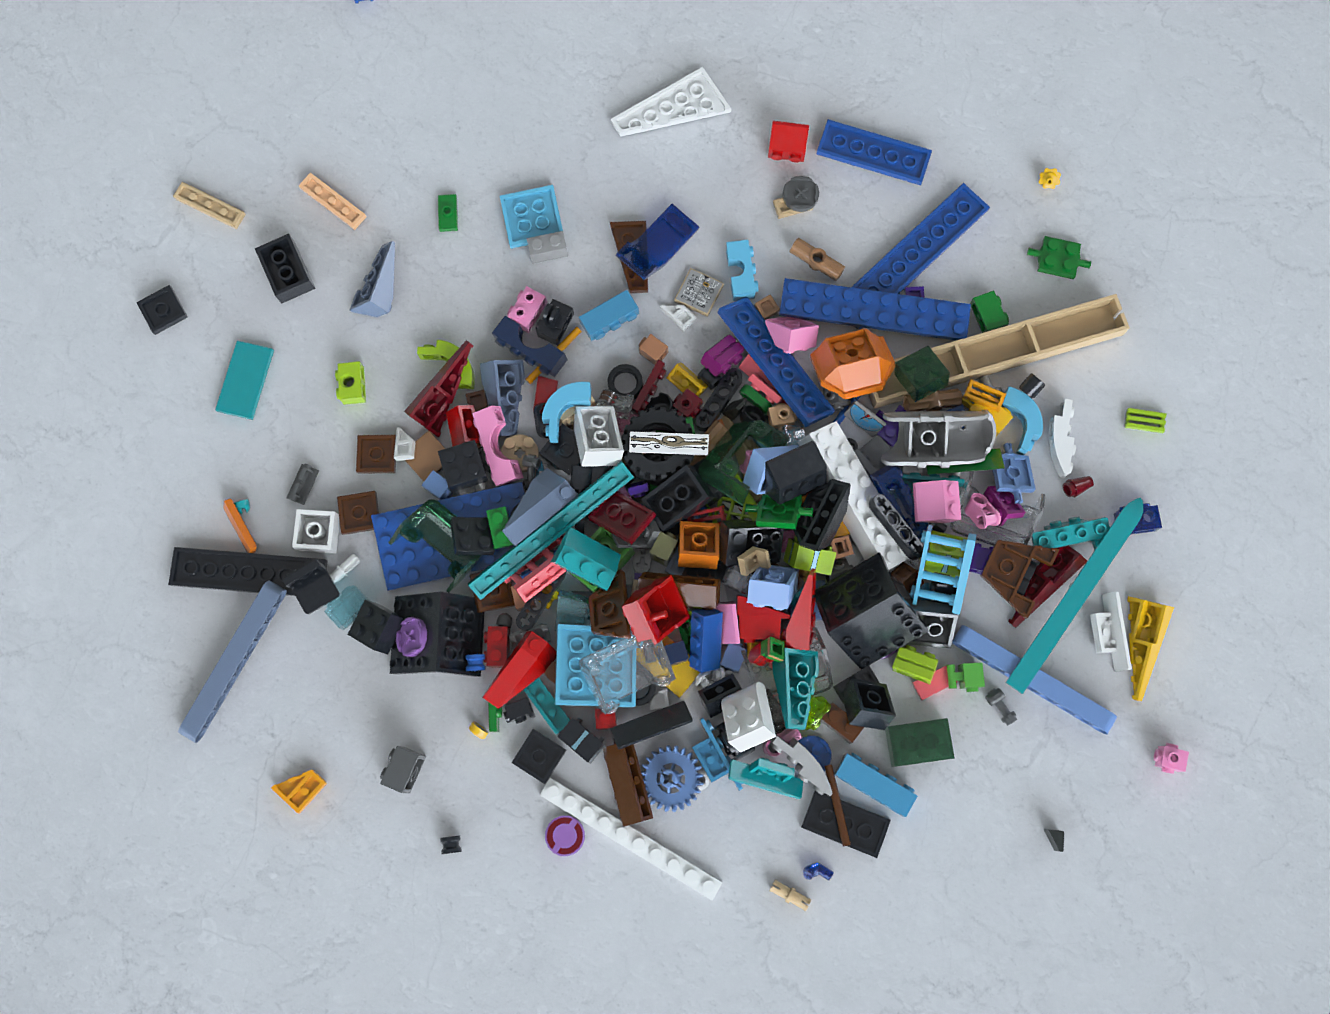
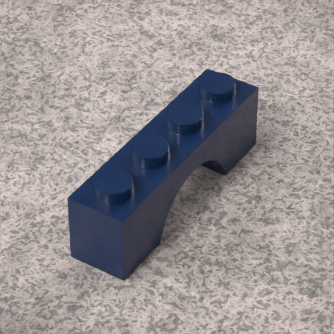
(547, 358)

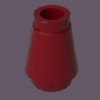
(1076, 486)

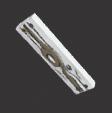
(669, 443)

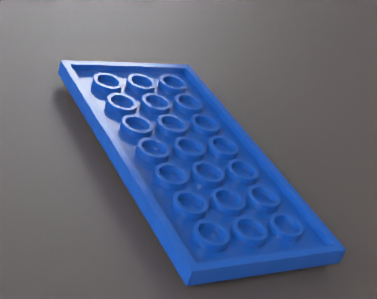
(419, 562)

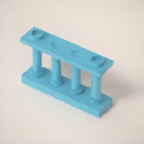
(958, 581)

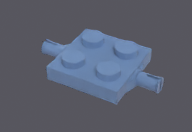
(1016, 476)

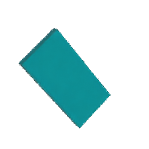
(244, 380)

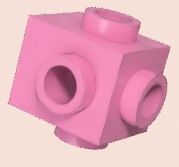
(1171, 758)

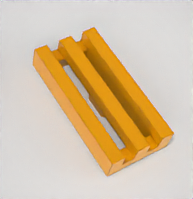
(985, 396)

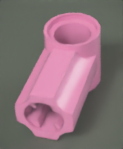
(787, 735)

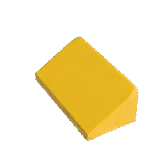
(684, 378)

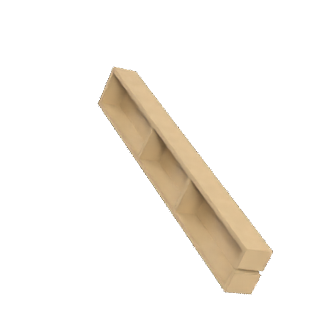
(1020, 344)

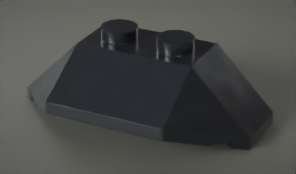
(829, 509)

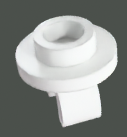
(720, 673)
(703, 679)

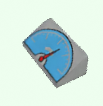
(864, 418)

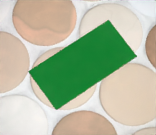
(992, 461)

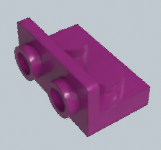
(1004, 503)

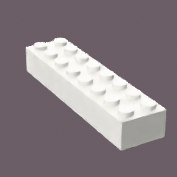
(859, 519)

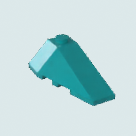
(795, 684)

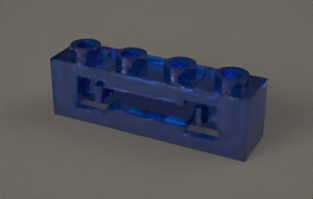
(883, 481)

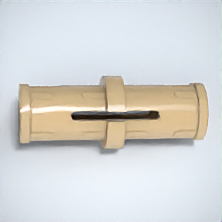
(790, 895)

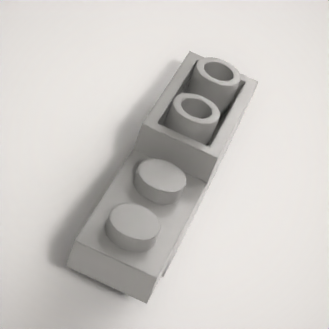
(805, 763)

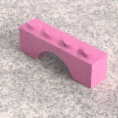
(489, 424)

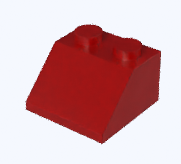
(788, 141)

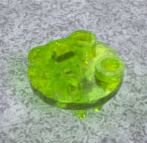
(819, 707)

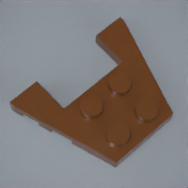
(1007, 567)

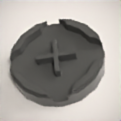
(800, 194)

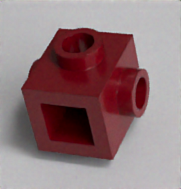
(685, 399)

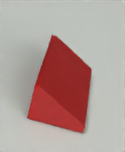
(544, 390)

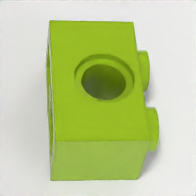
(356, 392)

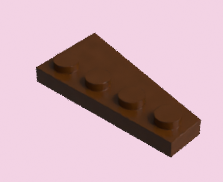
(628, 232)

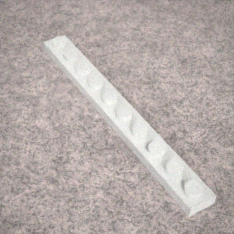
(631, 839)

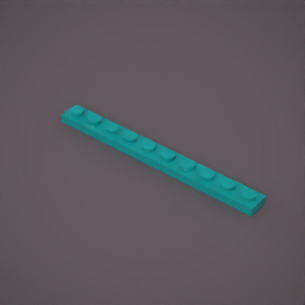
(550, 530)

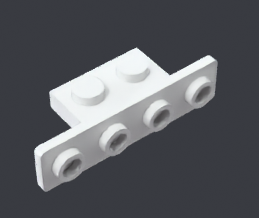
(1110, 632)

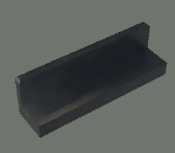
(651, 725)

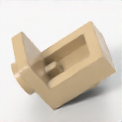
(753, 559)

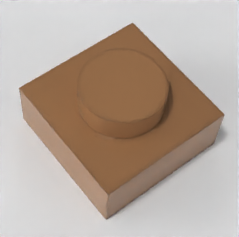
(767, 307)

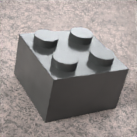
(402, 769)

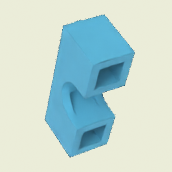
(740, 254)

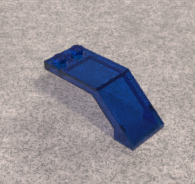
(658, 242)

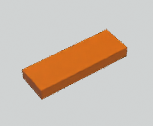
(239, 526)

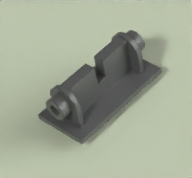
(302, 484)

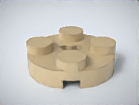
(517, 442)

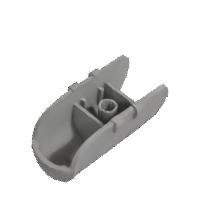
(939, 438)

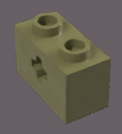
(664, 548)

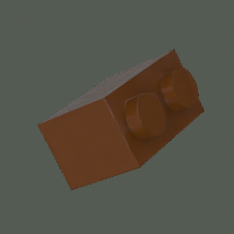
(838, 721)

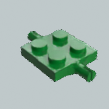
(1059, 257)
(778, 516)

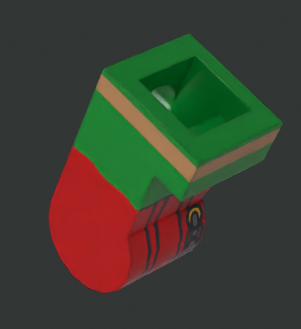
(765, 652)

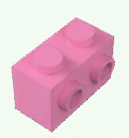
(527, 308)

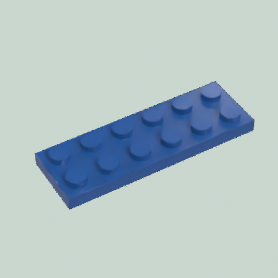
(874, 152)

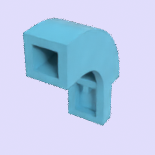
(564, 398)
(1029, 415)

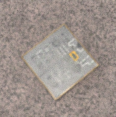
(699, 292)

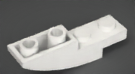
(1061, 445)

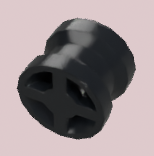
(450, 844)

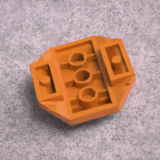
(853, 363)

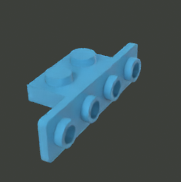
(711, 755)

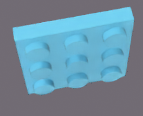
(530, 214)

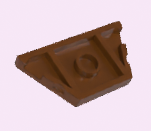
(606, 609)

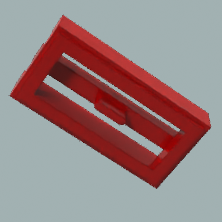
(722, 515)

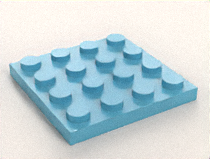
(570, 684)

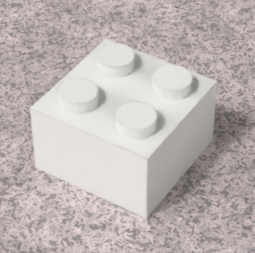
(316, 531)

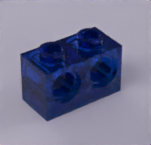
(1144, 526)

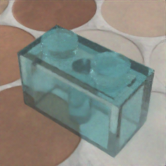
(346, 607)

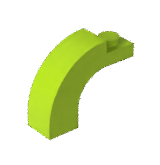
(444, 351)

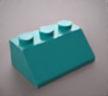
(587, 559)

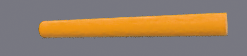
(574, 333)

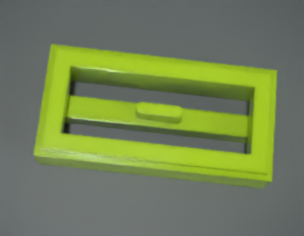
(1161, 422)

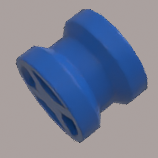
(475, 662)

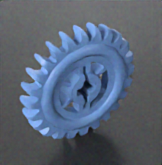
(686, 791)

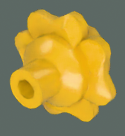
(1049, 178)

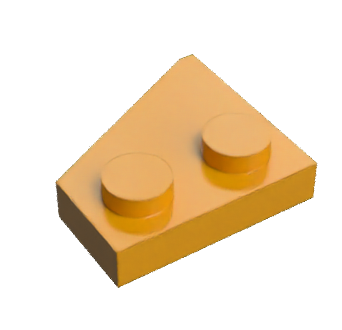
(300, 789)

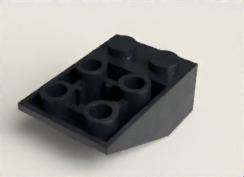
(740, 535)

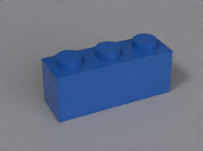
(705, 639)

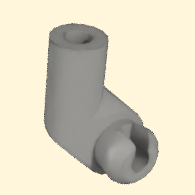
(986, 381)

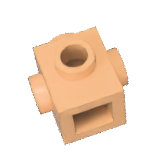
(781, 415)

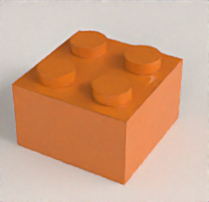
(698, 545)

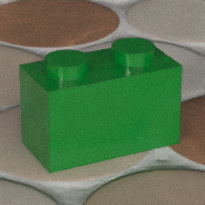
(989, 312)
(497, 521)

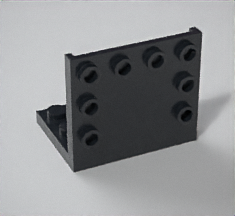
(867, 612)
(452, 633)

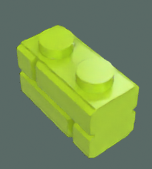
(915, 664)

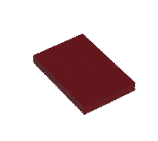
(622, 517)

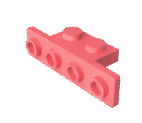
(760, 381)

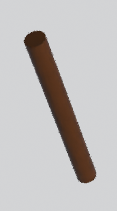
(837, 806)

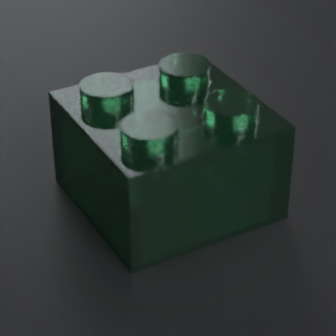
(921, 373)

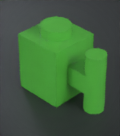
(969, 676)

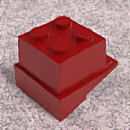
(655, 610)
(758, 621)

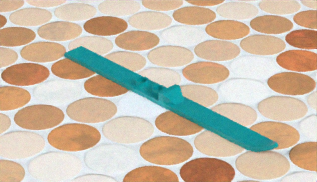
(1076, 596)

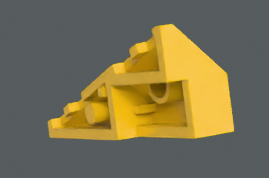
(1148, 628)

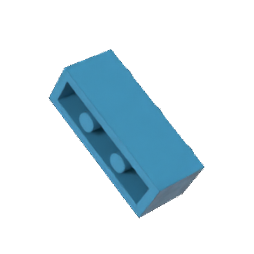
(609, 315)

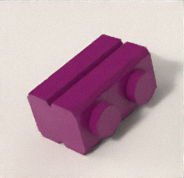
(722, 355)

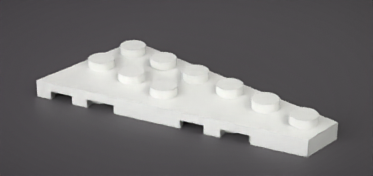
(681, 102)

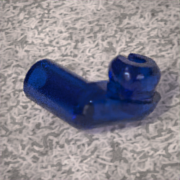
(815, 870)

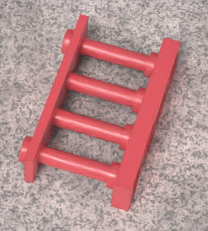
(540, 576)

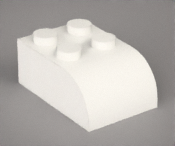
(597, 436)
(748, 717)

